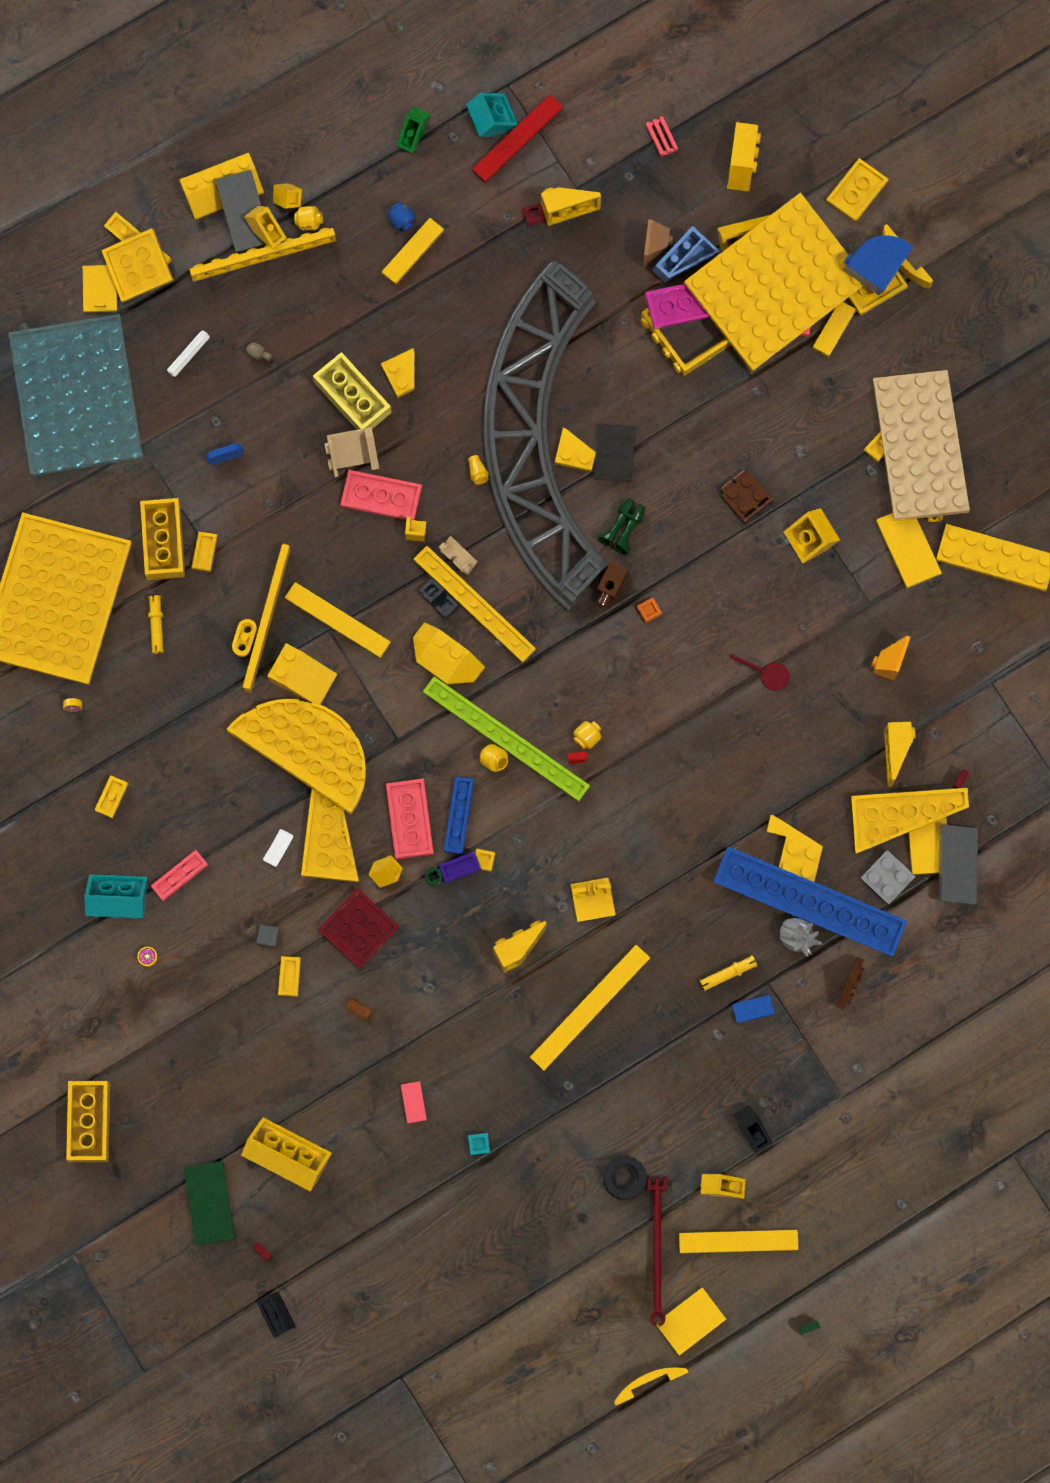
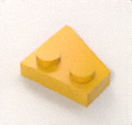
(401, 372)
(574, 452)

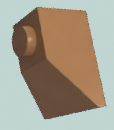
(656, 242)

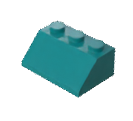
(116, 896)

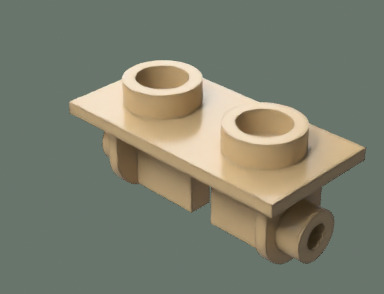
(458, 555)

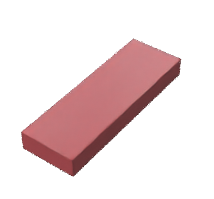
(179, 875)

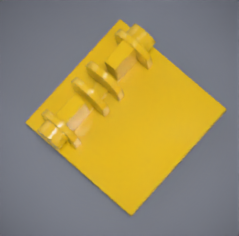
(593, 899)

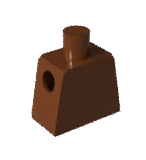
(614, 575)

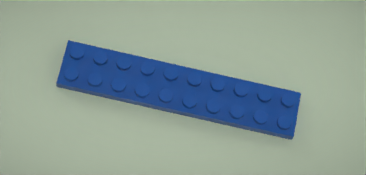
(810, 901)

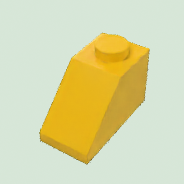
(265, 226)
(722, 1186)

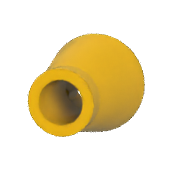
(477, 470)

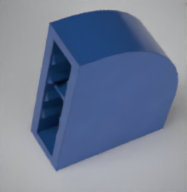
(877, 261)

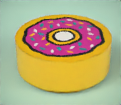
(72, 704)
(147, 956)

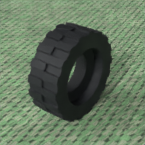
(639, 1173)

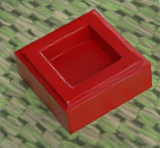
(577, 757)

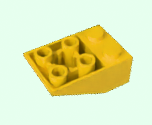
(513, 951)

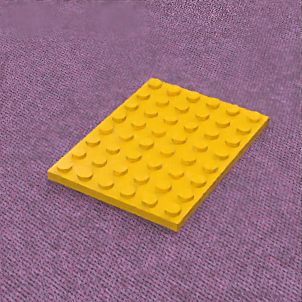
(774, 282)
(58, 597)

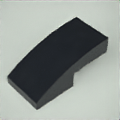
(439, 599)

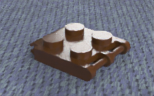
(745, 495)

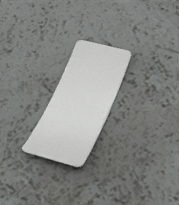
(278, 847)

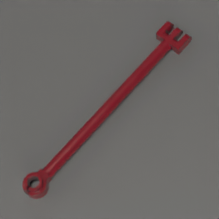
(657, 1311)

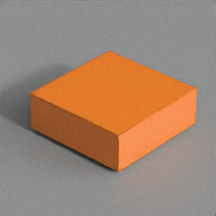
(649, 610)

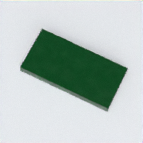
(209, 1203)

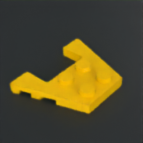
(799, 852)

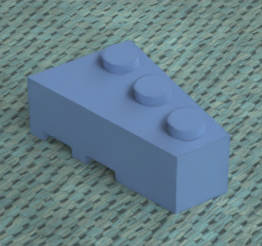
(685, 255)

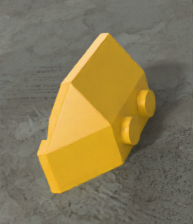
(445, 656)

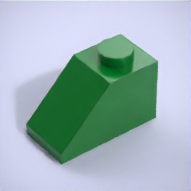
(413, 129)

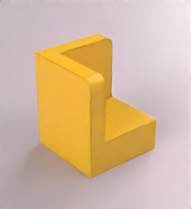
(287, 195)
(415, 530)
(385, 871)

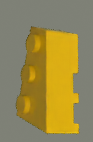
(743, 156)

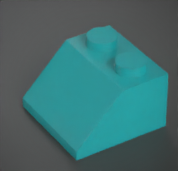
(491, 114)

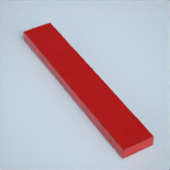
(517, 138)

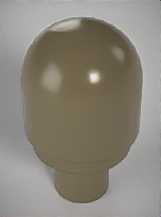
(258, 352)

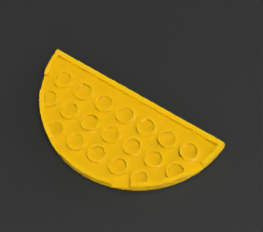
(309, 745)

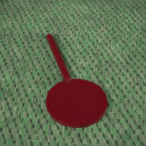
(774, 676)

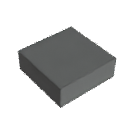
(267, 935)

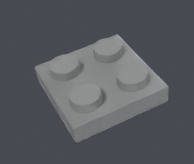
(888, 877)

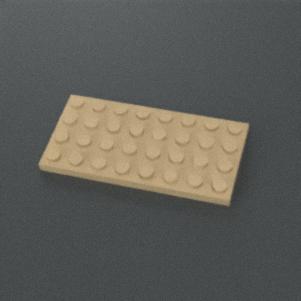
(920, 445)

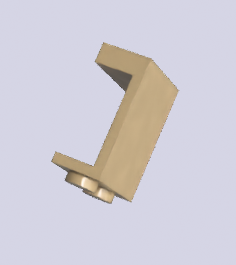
(351, 449)

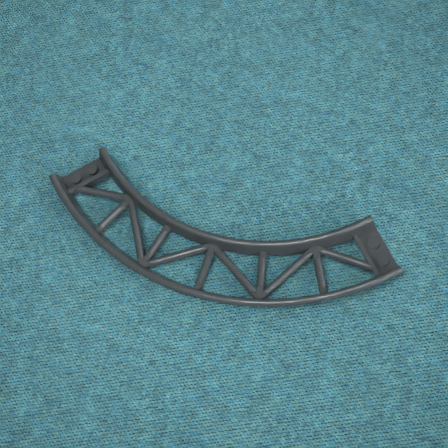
(581, 299)

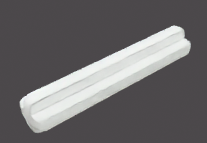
(188, 353)

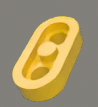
(244, 638)

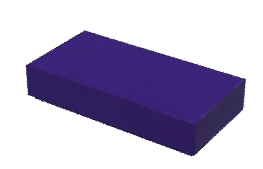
(460, 867)

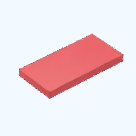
(381, 495)
(409, 819)

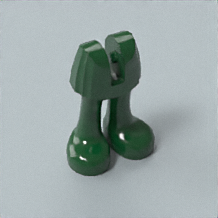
(608, 537)

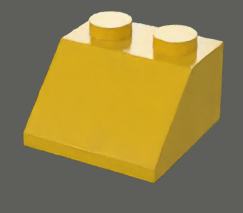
(811, 535)

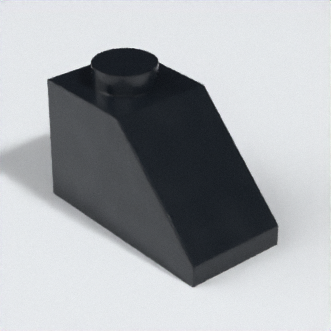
(752, 1128)

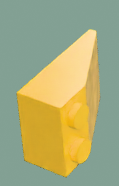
(566, 203)
(301, 675)
(897, 743)

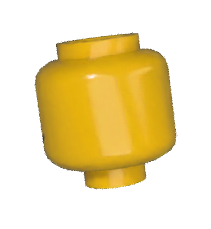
(308, 218)
(587, 735)
(493, 758)

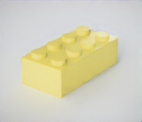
(351, 393)

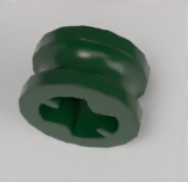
(430, 871)

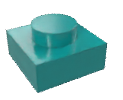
(479, 1144)

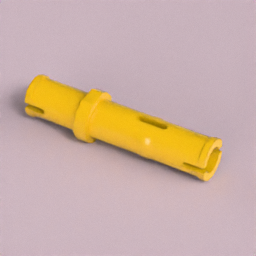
(156, 624)
(735, 969)

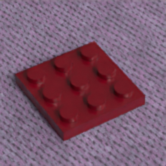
(358, 928)

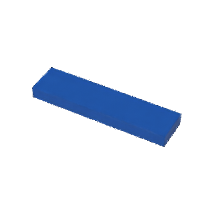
(458, 815)

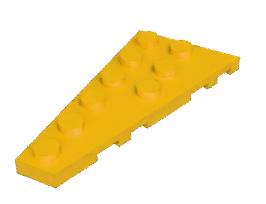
(890, 815)
(327, 842)

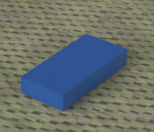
(753, 1009)

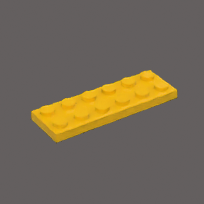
(995, 557)

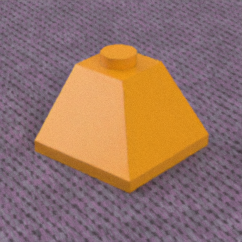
(890, 659)

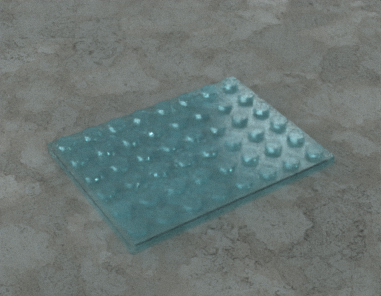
(75, 395)

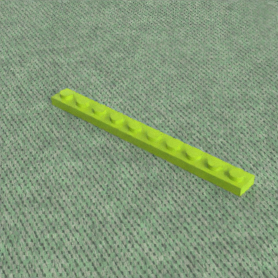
(506, 739)

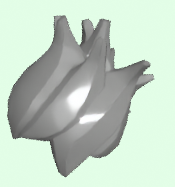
(798, 935)

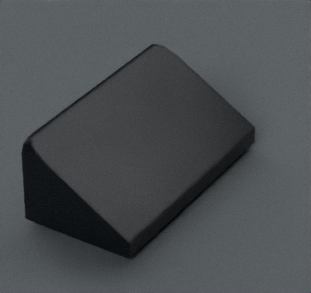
(276, 1314)

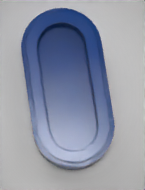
(224, 454)

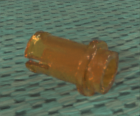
(358, 1009)

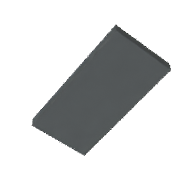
(238, 198)
(958, 865)

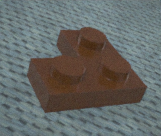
(851, 983)

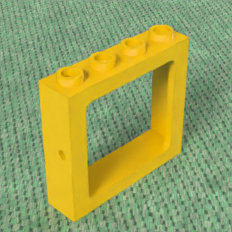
(668, 351)

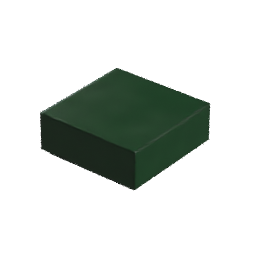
(809, 1327)

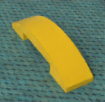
(918, 276)
(672, 1374)

